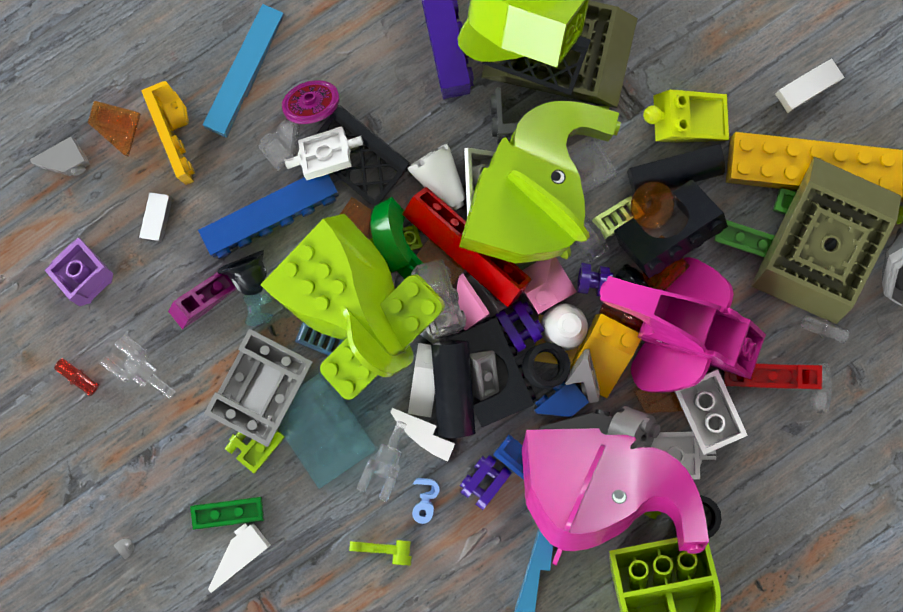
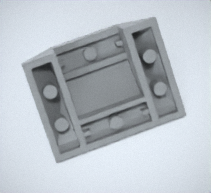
(259, 388)

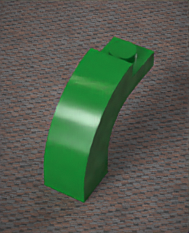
(390, 239)

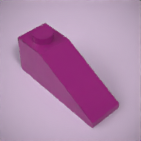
(201, 299)

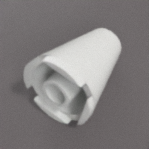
(440, 175)
(564, 326)

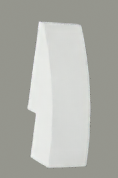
(809, 85)
(422, 433)

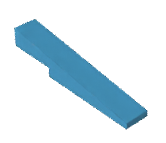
(243, 71)
(539, 560)

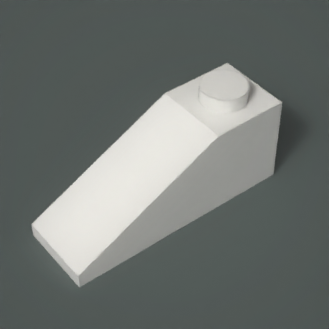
(423, 383)
(240, 552)

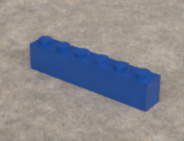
(266, 214)

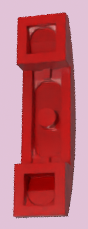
(779, 377)

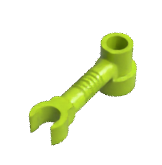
(400, 551)

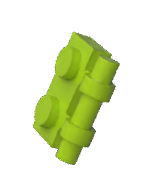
(254, 453)

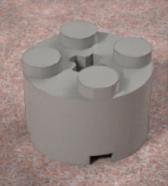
(635, 424)

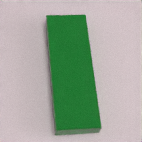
(227, 513)

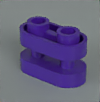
(589, 279)
(532, 328)
(484, 467)

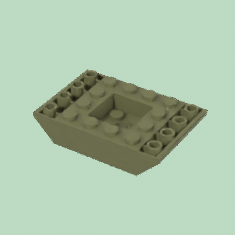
(603, 66)
(825, 207)

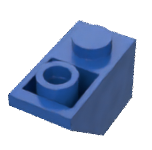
(563, 402)

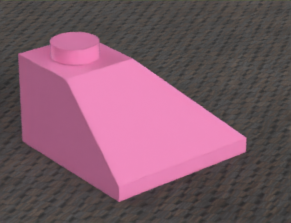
(548, 285)
(470, 303)

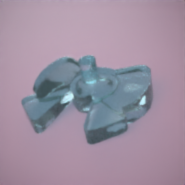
(255, 316)

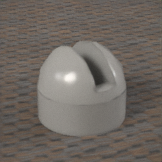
(124, 547)

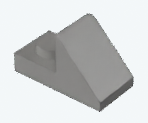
(584, 372)

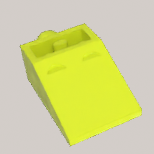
(688, 116)

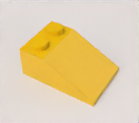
(611, 350)

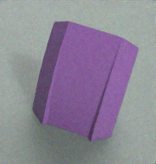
(79, 273)

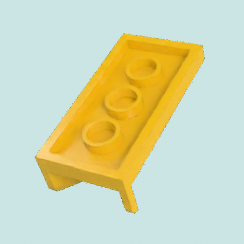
(162, 106)

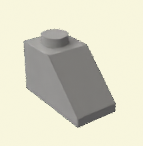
(63, 158)

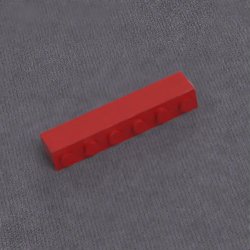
(446, 229)

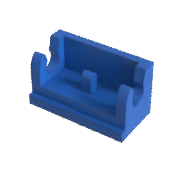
(511, 455)

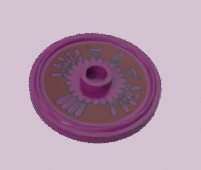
(310, 102)

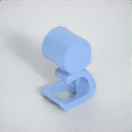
(424, 509)

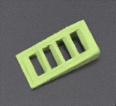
(604, 223)

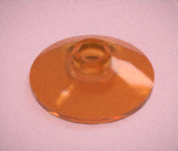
(661, 204)

